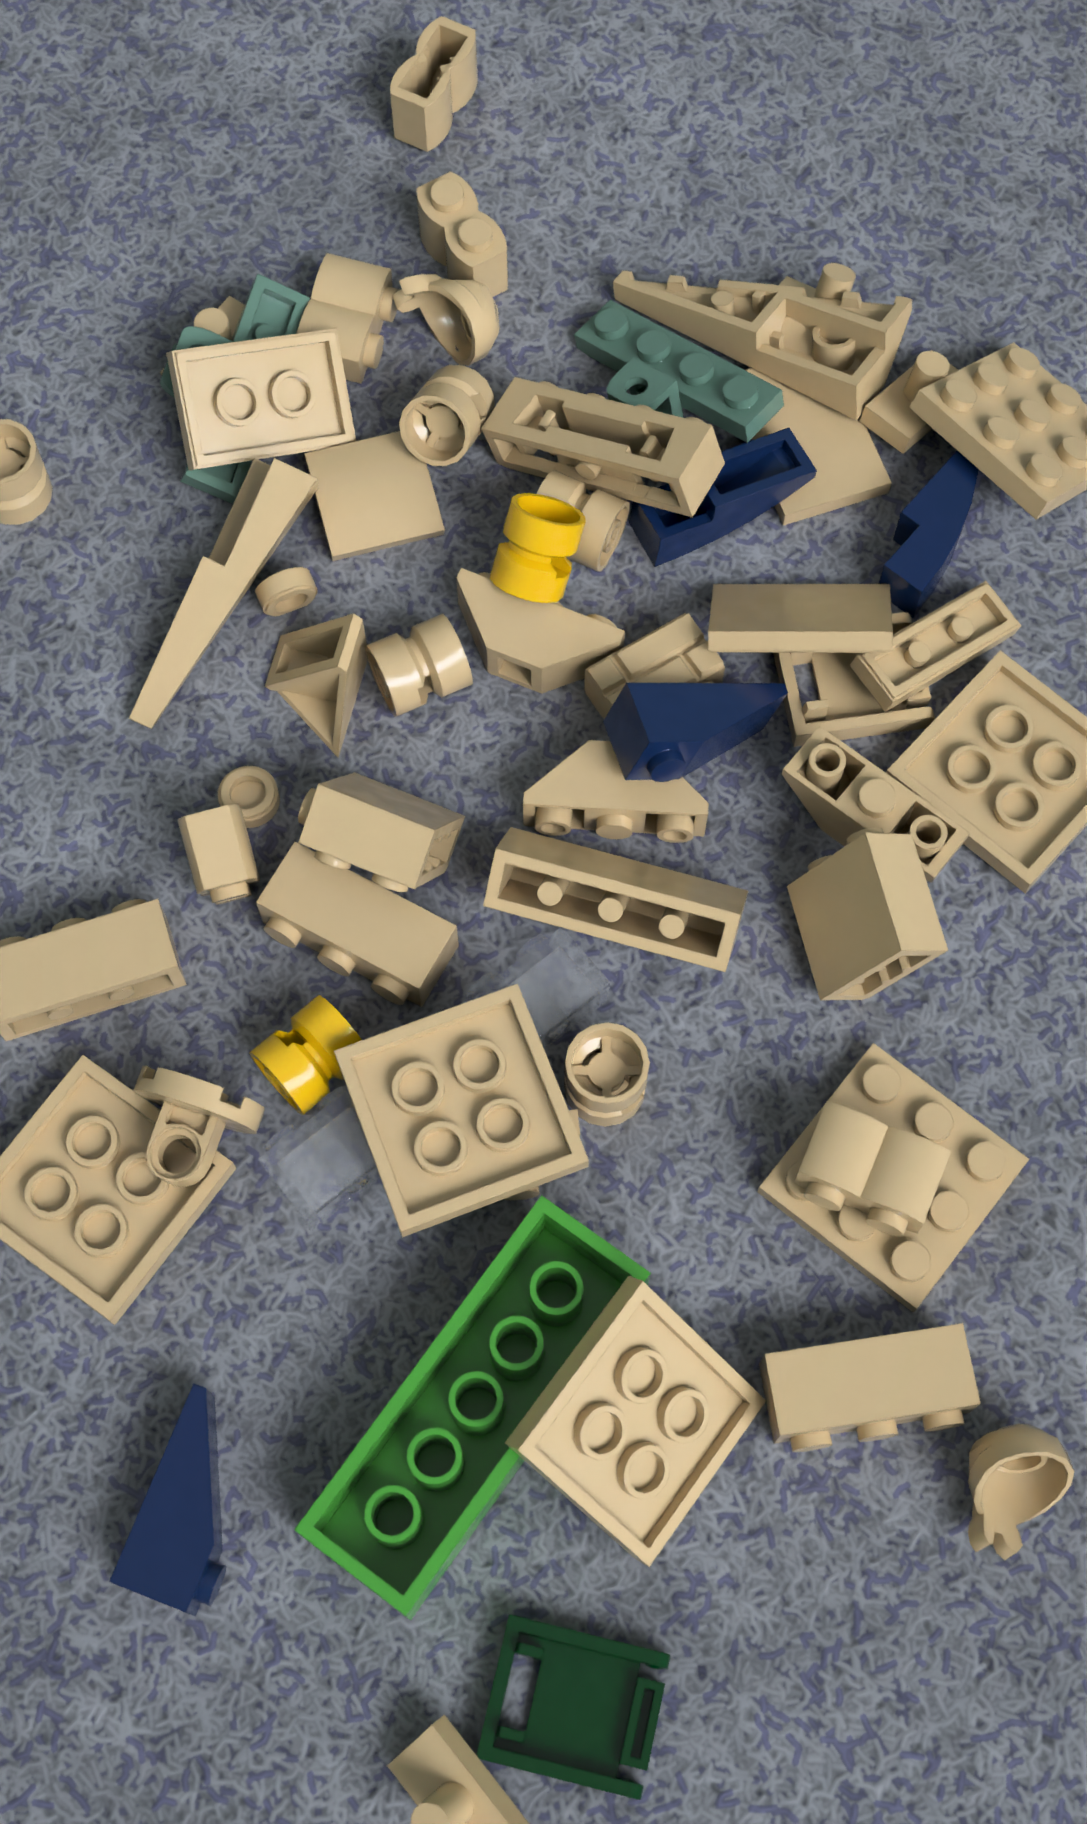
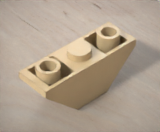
(532, 641)
(592, 794)
(854, 794)

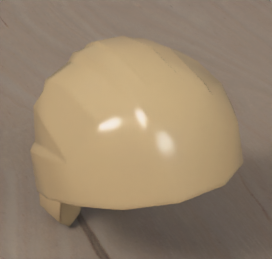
(455, 312)
(1012, 1480)

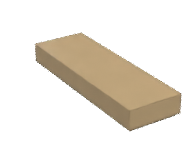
(936, 646)

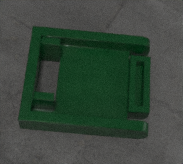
(584, 1709)

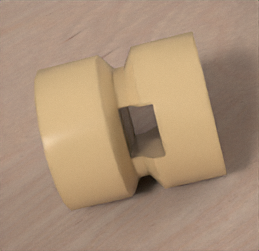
(446, 415)
(23, 476)
(604, 516)
(419, 665)
(606, 1074)

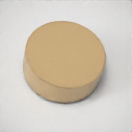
(286, 591)
(253, 791)

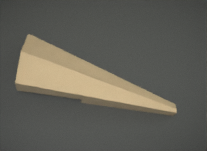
(811, 344)
(253, 530)

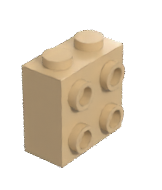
(378, 830)
(866, 915)

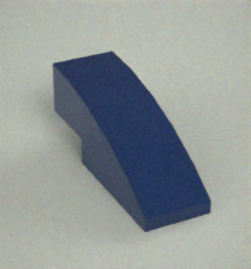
(749, 484)
(929, 534)

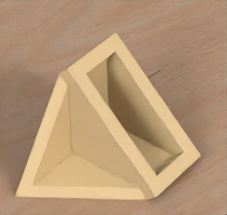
(321, 675)

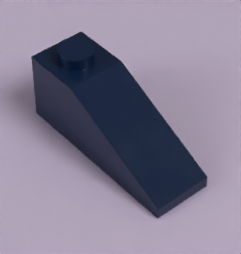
(678, 727)
(179, 1527)

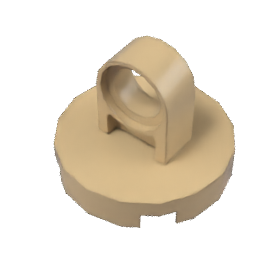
(193, 1112)

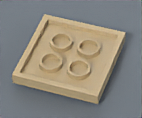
(1013, 426)
(1006, 769)
(461, 1109)
(970, 1186)
(85, 1198)
(636, 1421)

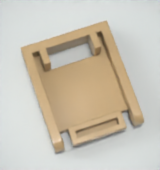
(844, 701)

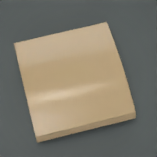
(373, 496)

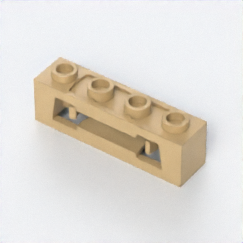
(605, 444)

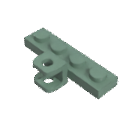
(267, 312)
(675, 373)

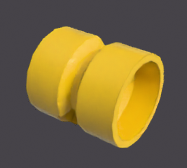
(540, 539)
(304, 1058)

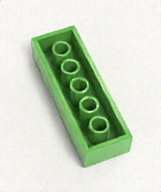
(439, 1444)

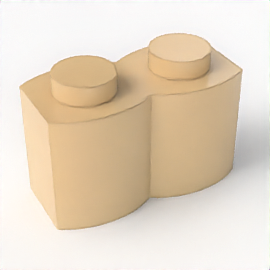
(434, 83)
(460, 234)
(356, 302)
(219, 853)
(871, 1168)

